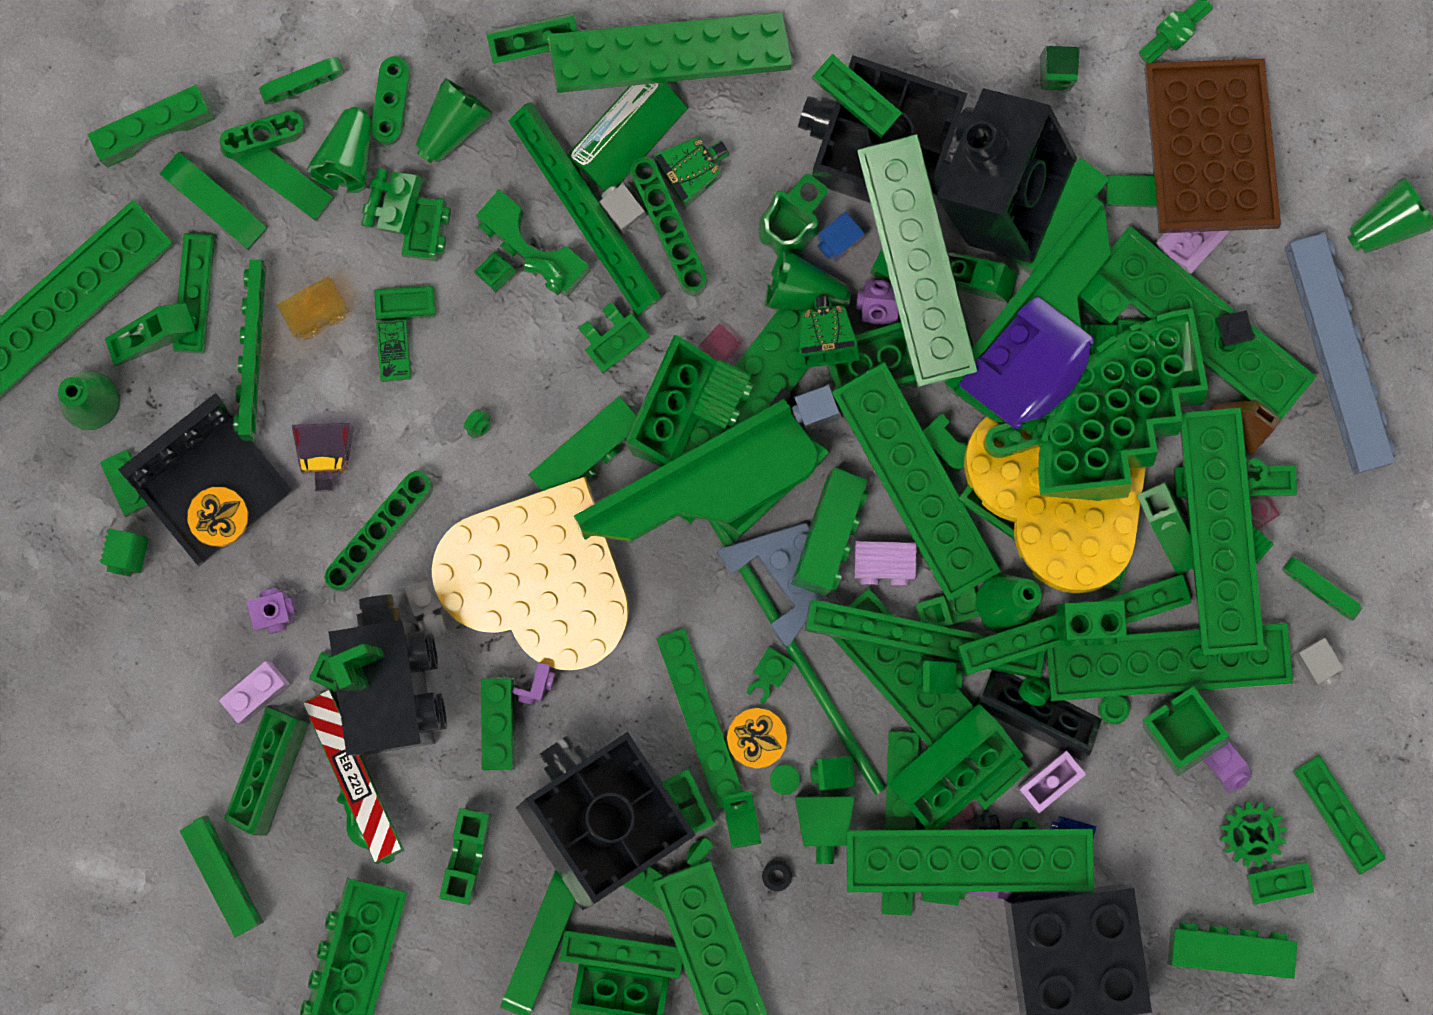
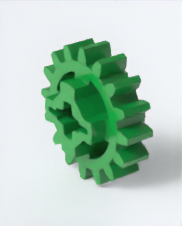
(1245, 845)

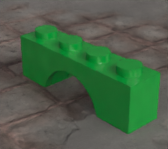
(173, 114)
(503, 219)

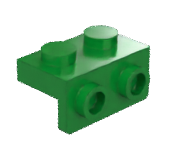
(425, 230)

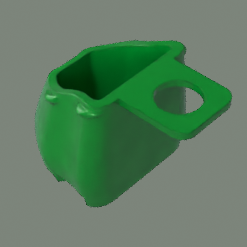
(789, 218)

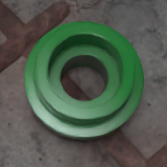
(477, 423)

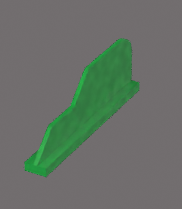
(1056, 280)
(712, 480)

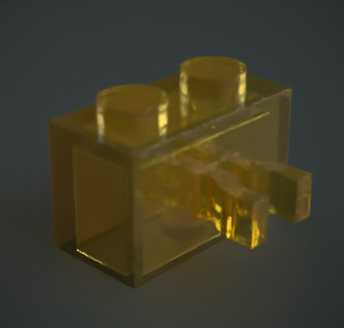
(313, 309)

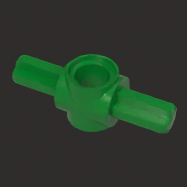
(1175, 30)

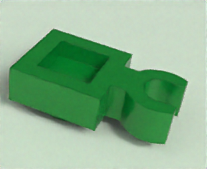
(771, 670)

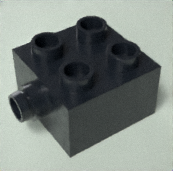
(926, 110)
(1005, 174)
(396, 706)
(602, 817)
(1078, 953)

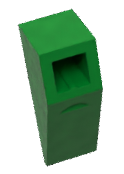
(982, 277)
(1169, 525)
(832, 773)

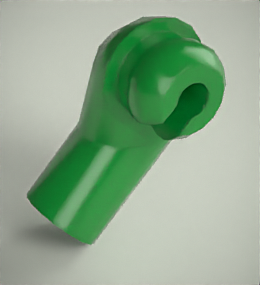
(548, 270)

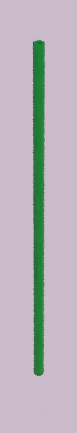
(806, 670)

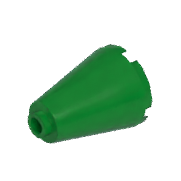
(450, 121)
(344, 153)
(1391, 219)
(799, 283)
(88, 400)
(1007, 601)

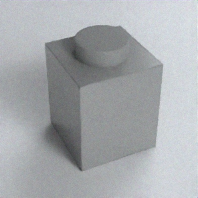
(622, 208)
(1319, 662)

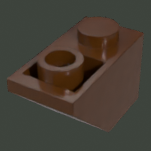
(1256, 420)

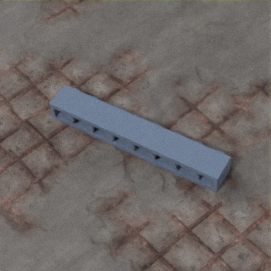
(1339, 353)

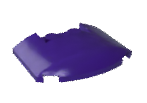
(1030, 365)

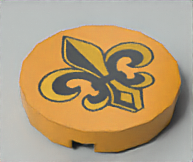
(217, 516)
(757, 738)

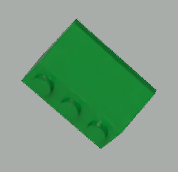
(618, 992)

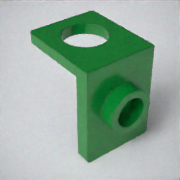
(741, 820)

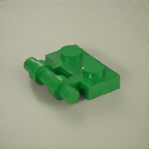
(398, 203)

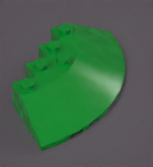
(1120, 407)

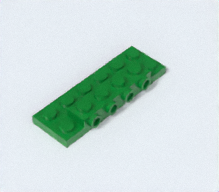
(355, 950)

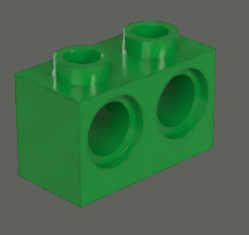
(1091, 616)
(689, 800)

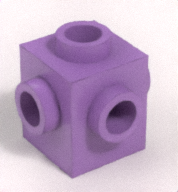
(877, 303)
(261, 611)

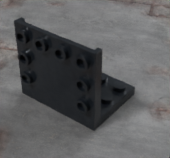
(200, 455)

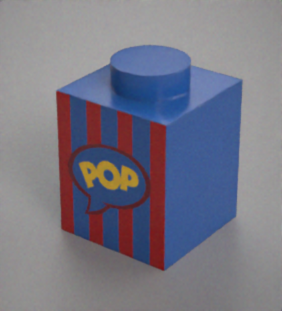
(840, 237)

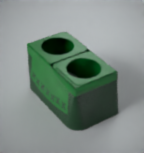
(1059, 68)

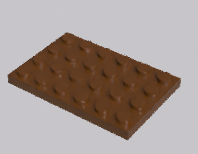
(1212, 146)

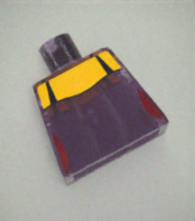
(323, 451)

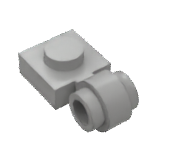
(424, 602)

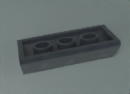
(1053, 723)

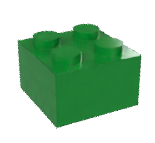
(1186, 734)

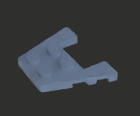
(779, 556)

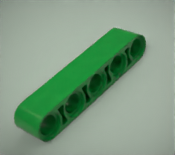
(663, 213)
(364, 536)
(539, 948)

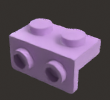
(1190, 248)

